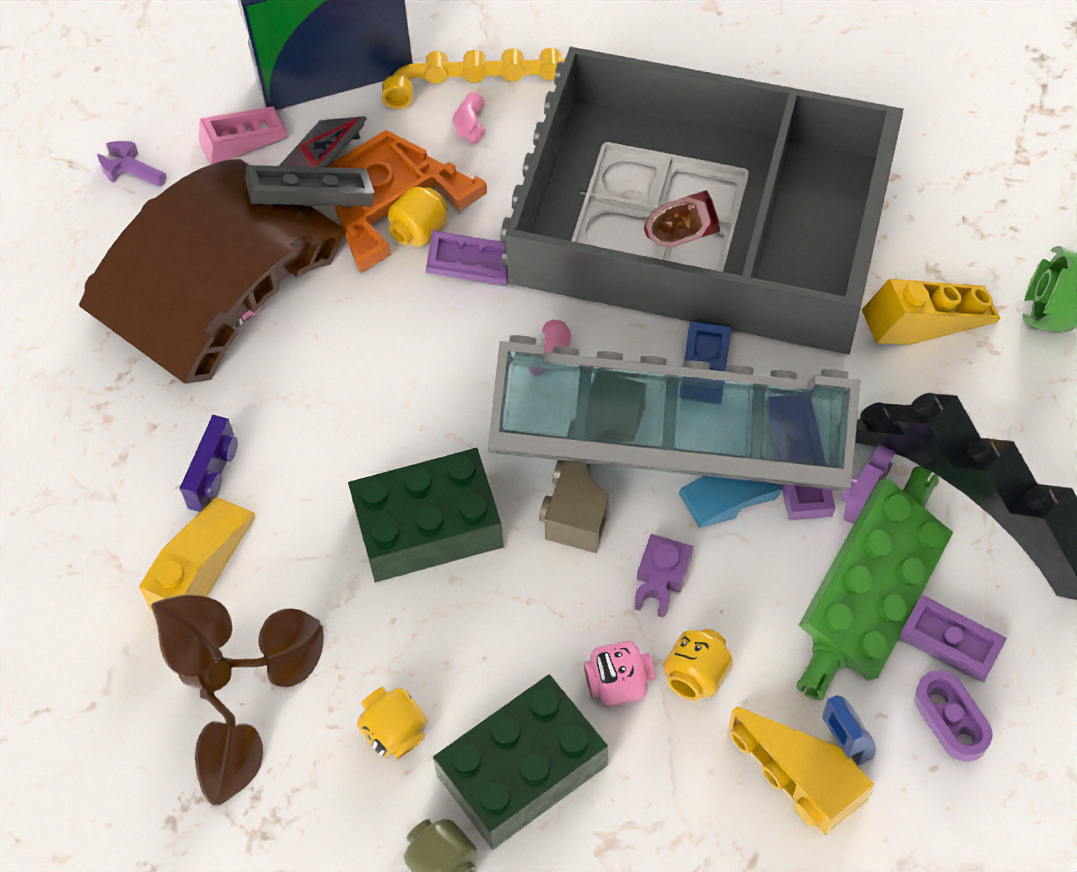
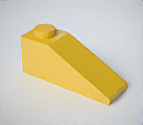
(197, 553)

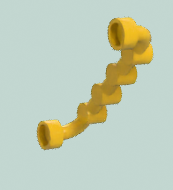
(398, 90)

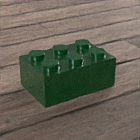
(426, 514)
(521, 761)

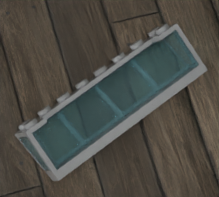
(674, 416)

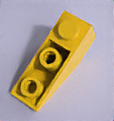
(924, 310)
(810, 770)

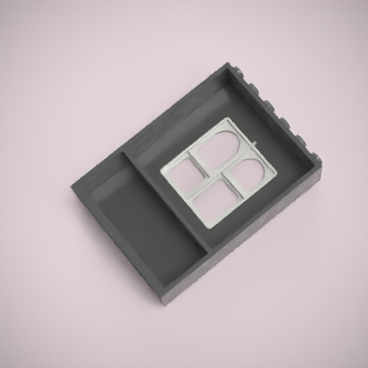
(800, 222)

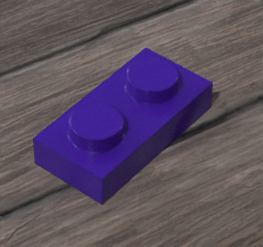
(205, 470)

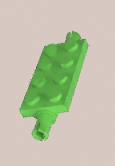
(873, 582)

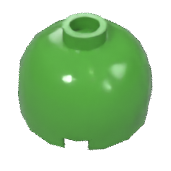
(1054, 293)

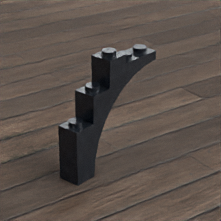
(989, 472)

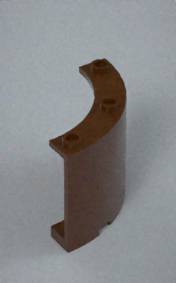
(199, 263)

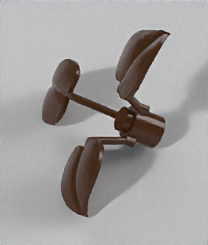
(190, 639)

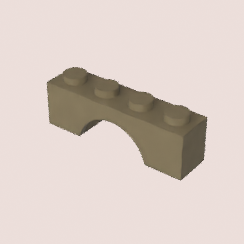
(576, 509)

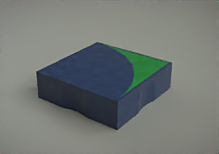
(323, 46)

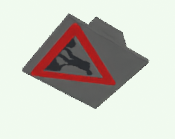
(325, 142)

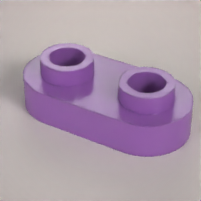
(954, 717)

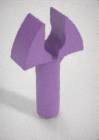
(128, 151)

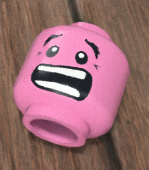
(618, 673)

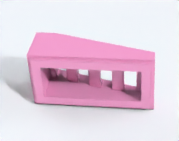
(226, 135)

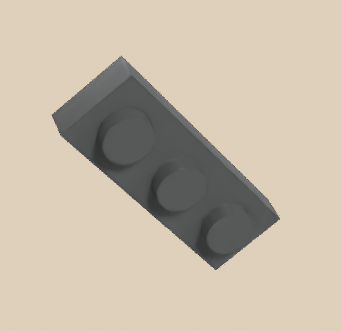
(309, 186)

